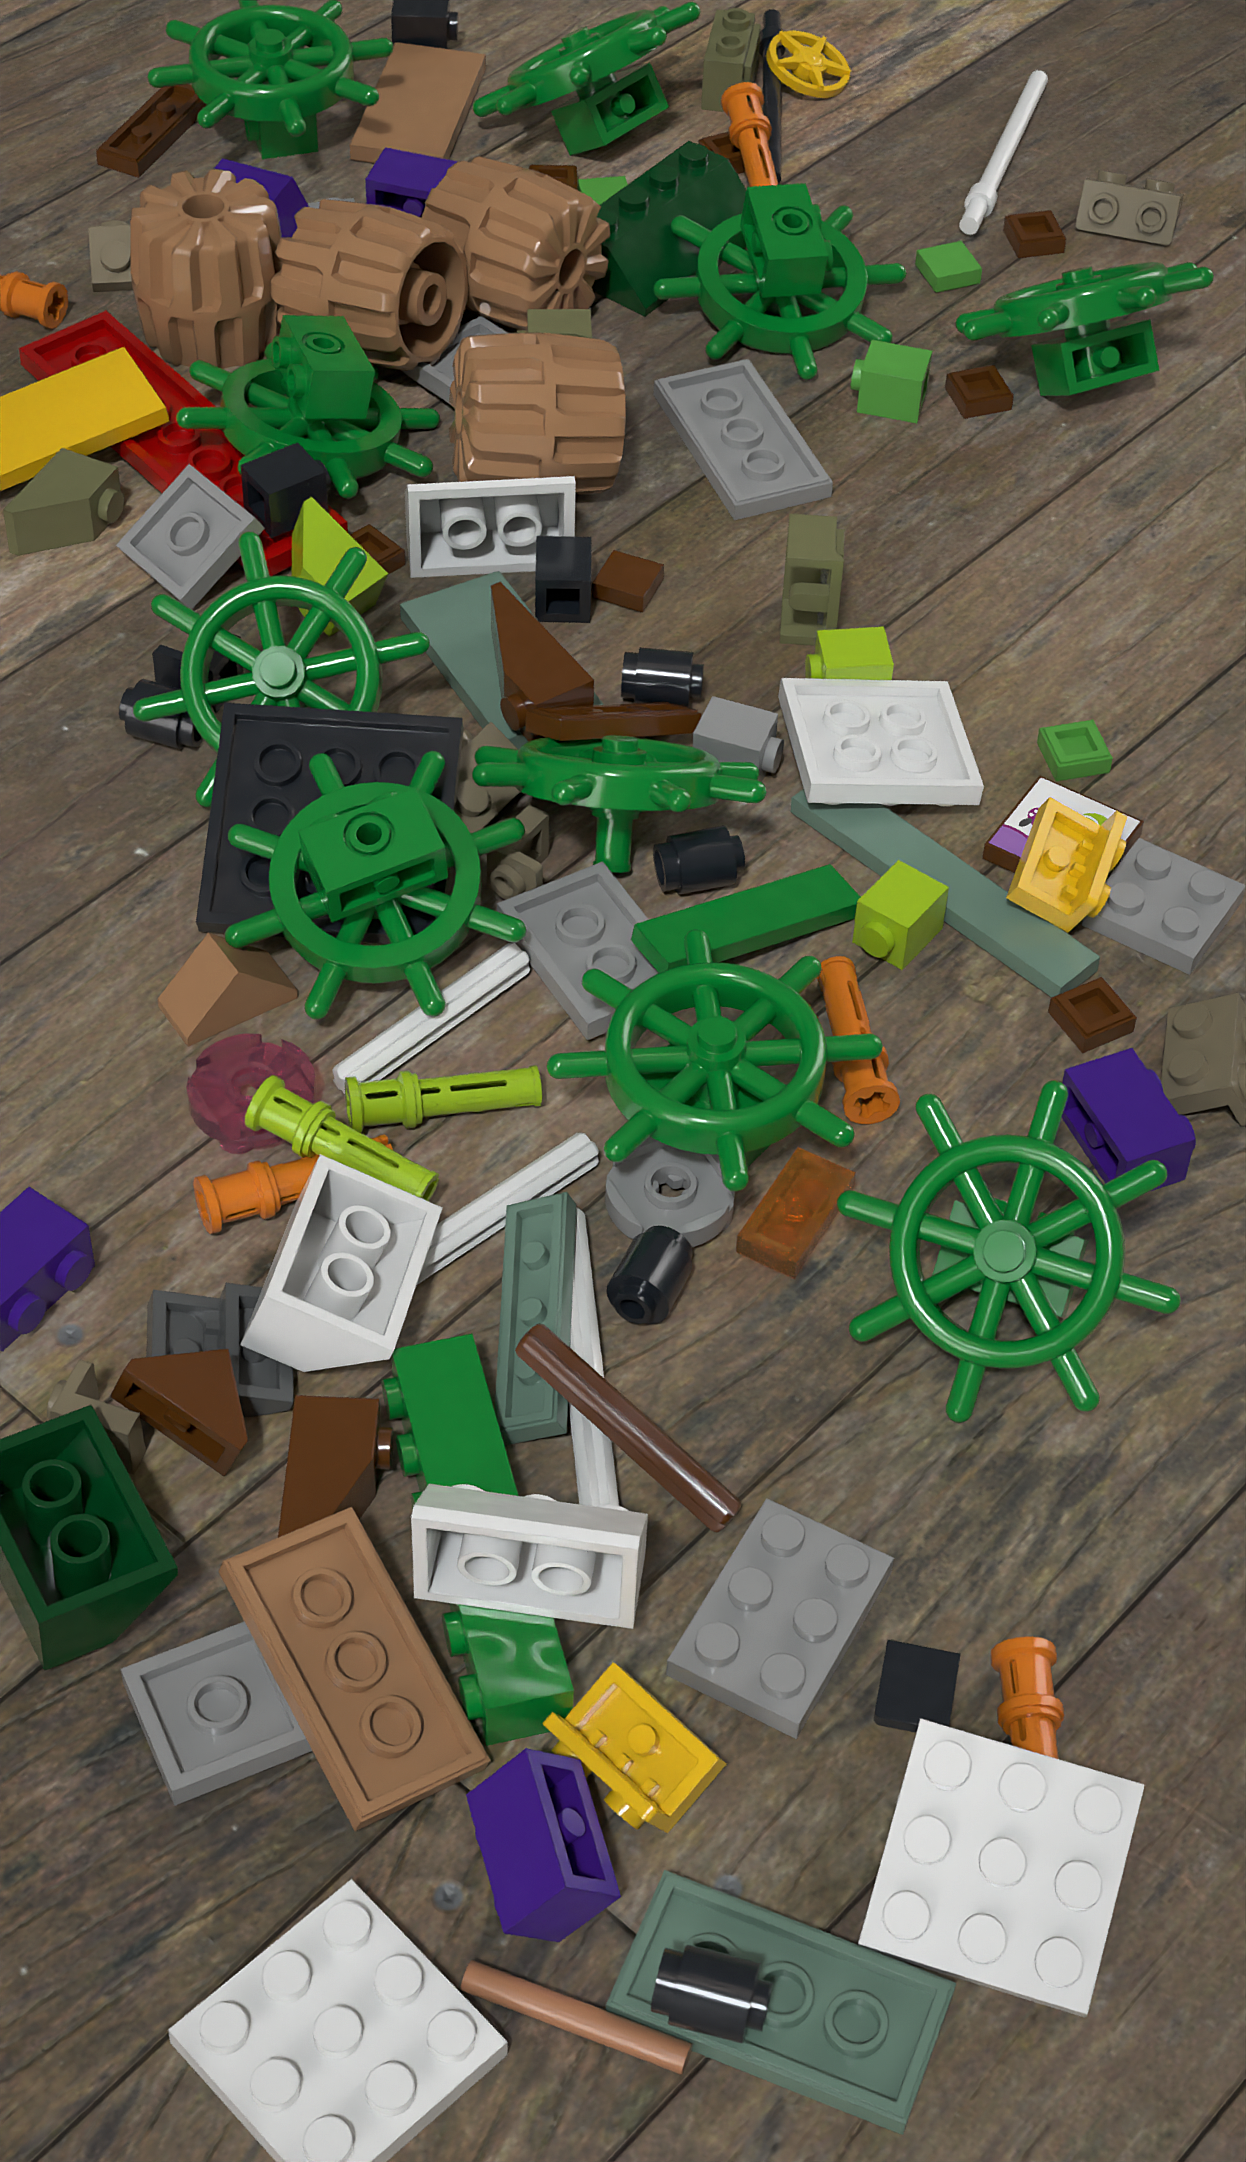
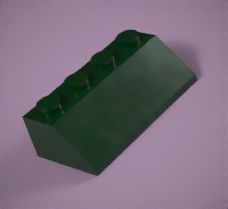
(640, 215)

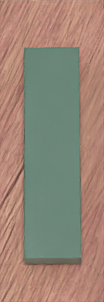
(534, 1291)

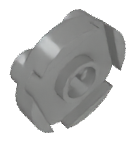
(635, 1200)

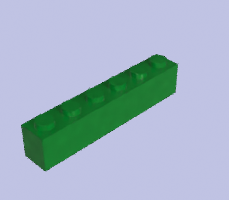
(453, 1440)

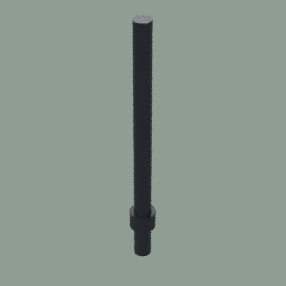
(772, 86)

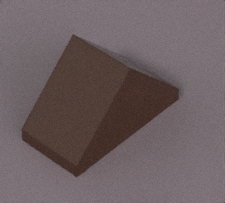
(189, 1401)

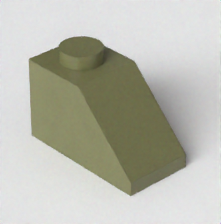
(64, 504)

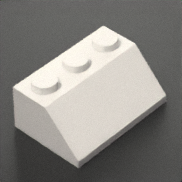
(484, 524)
(342, 1271)
(528, 1554)

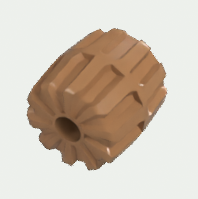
(523, 238)
(206, 268)
(383, 271)
(538, 409)

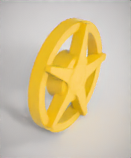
(808, 63)

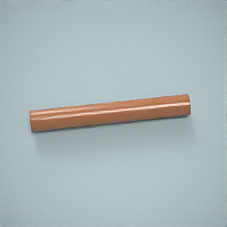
(576, 2017)

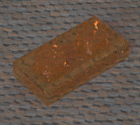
(794, 1212)

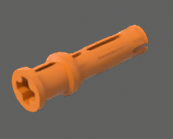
(750, 132)
(33, 299)
(848, 1016)
(254, 1191)
(1029, 1704)

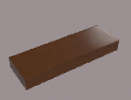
(151, 130)
(613, 719)

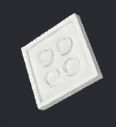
(879, 742)
(1002, 1867)
(338, 2038)

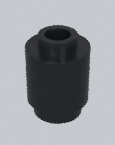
(661, 676)
(171, 731)
(698, 860)
(650, 1275)
(711, 1993)

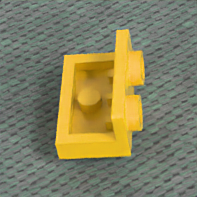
(1067, 864)
(636, 1750)

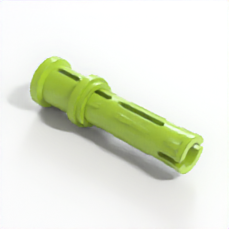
(411, 1099)
(316, 1131)

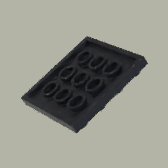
(268, 780)

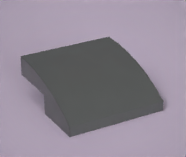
(202, 1323)

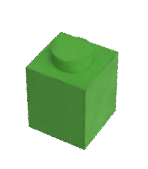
(892, 381)

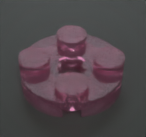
(236, 1061)

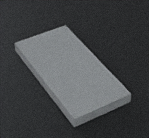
(742, 439)

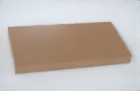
(419, 103)
(353, 1667)

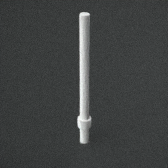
(983, 195)

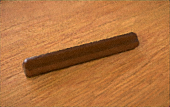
(628, 1427)

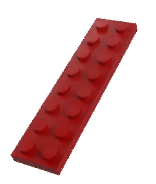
(169, 448)

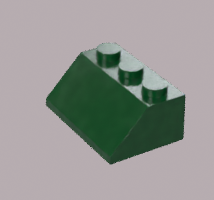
(75, 1538)

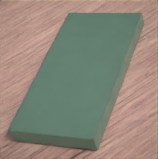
(463, 646)
(838, 2016)

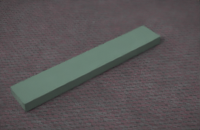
(974, 902)

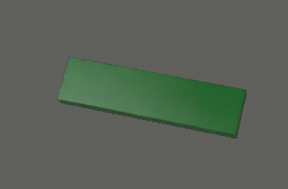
(751, 918)

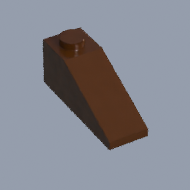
(532, 664)
(333, 1458)

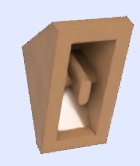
(222, 989)

